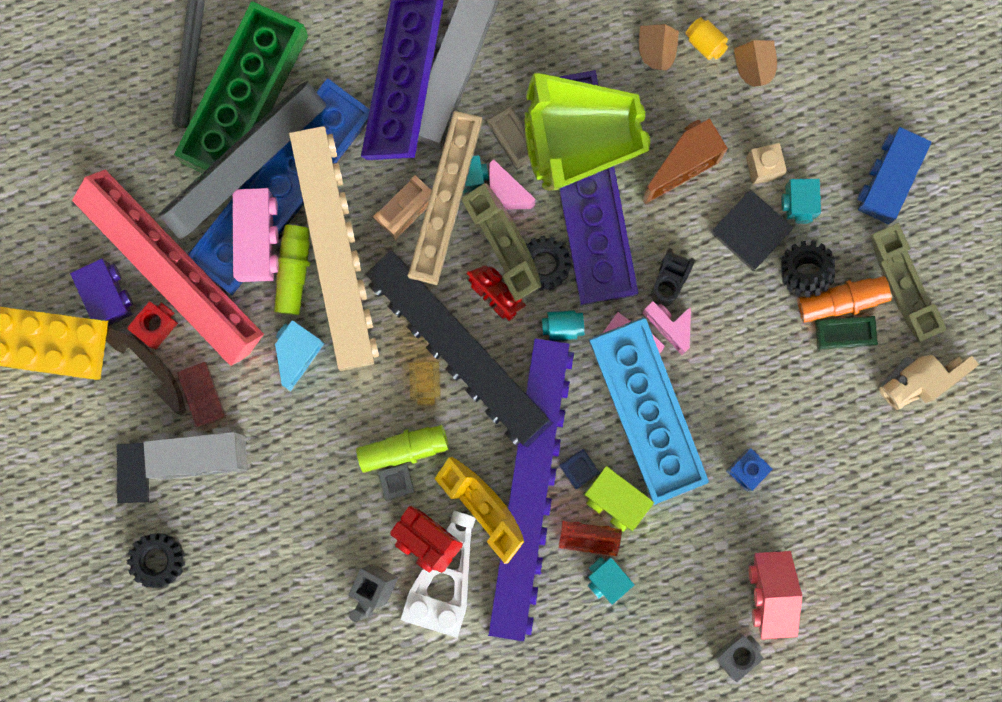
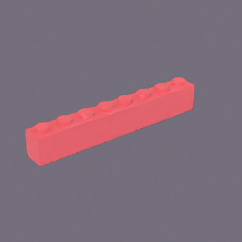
(167, 267)

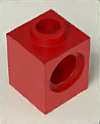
(141, 329)

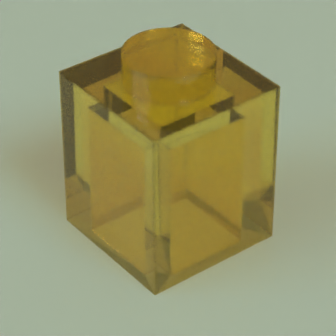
(425, 382)

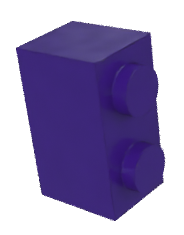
(101, 292)

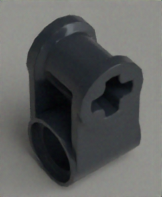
(672, 273)

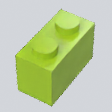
(618, 499)

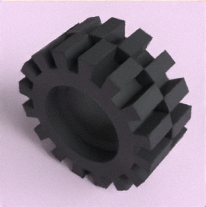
(808, 255)
(561, 256)
(138, 560)

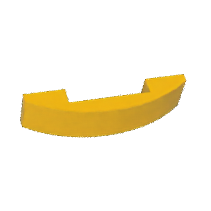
(484, 505)

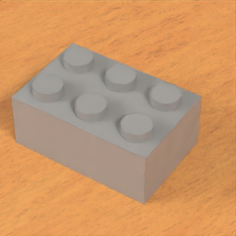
(195, 454)

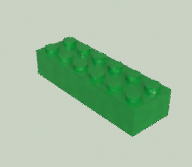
(242, 85)

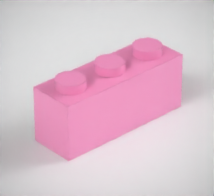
(254, 235)

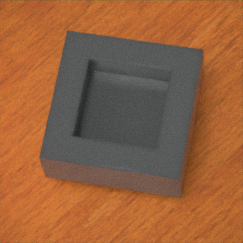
(396, 482)

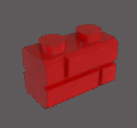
(425, 539)

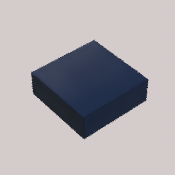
(579, 469)

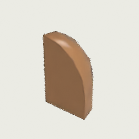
(658, 45)
(757, 62)

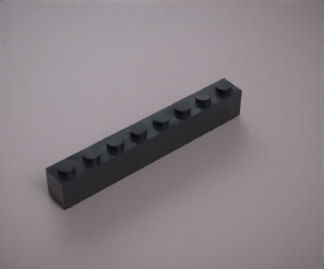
(459, 349)

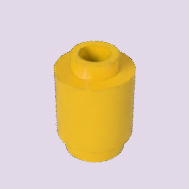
(707, 38)

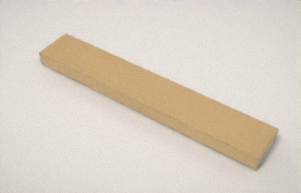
(445, 198)

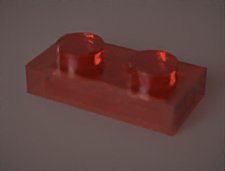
(201, 394)
(590, 538)

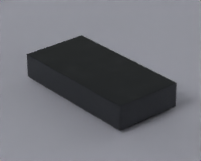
(131, 474)

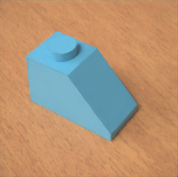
(295, 352)

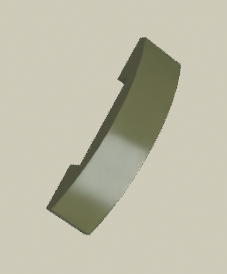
(504, 239)
(904, 283)

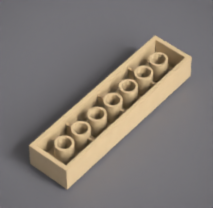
(331, 247)

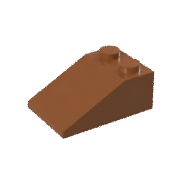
(693, 154)

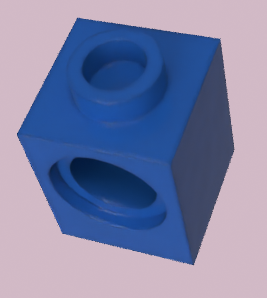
(749, 470)

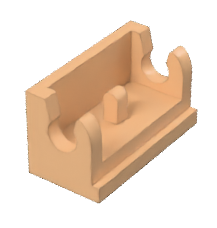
(404, 207)

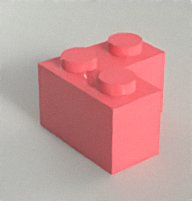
(775, 595)

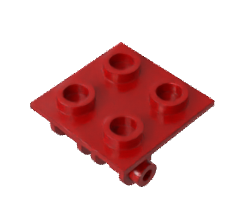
(489, 281)

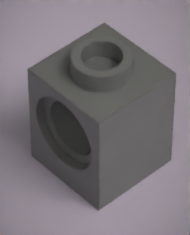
(726, 661)

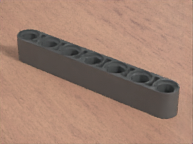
(242, 160)

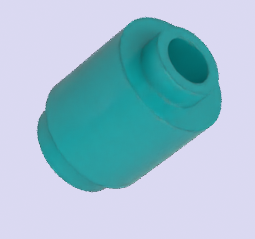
(563, 325)

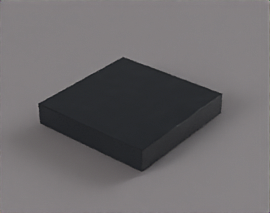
(752, 230)

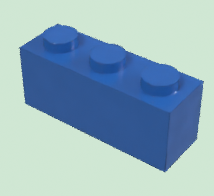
(893, 175)

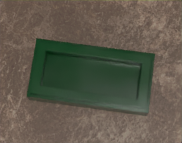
(846, 332)

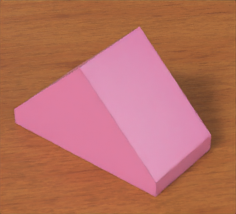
(508, 189)

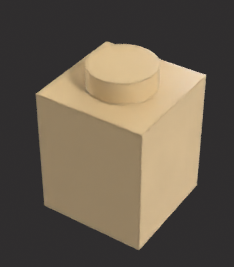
(766, 164)

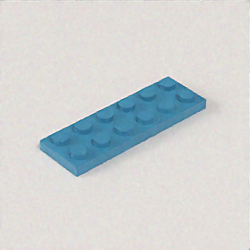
(648, 410)

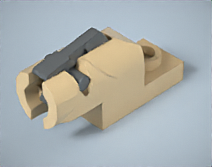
(923, 378)

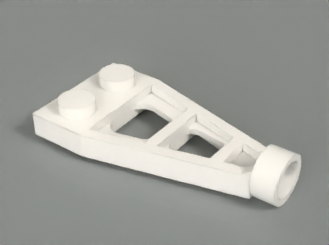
(435, 613)

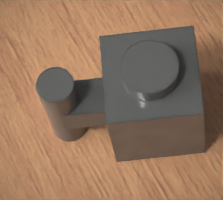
(372, 591)

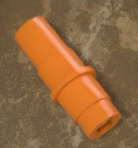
(845, 299)

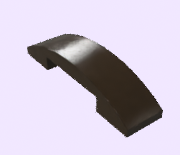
(169, 391)

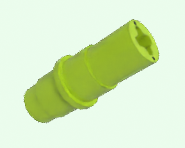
(292, 269)
(403, 448)

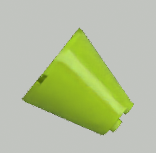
(580, 129)

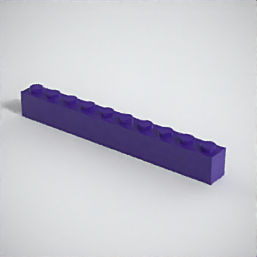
(529, 492)

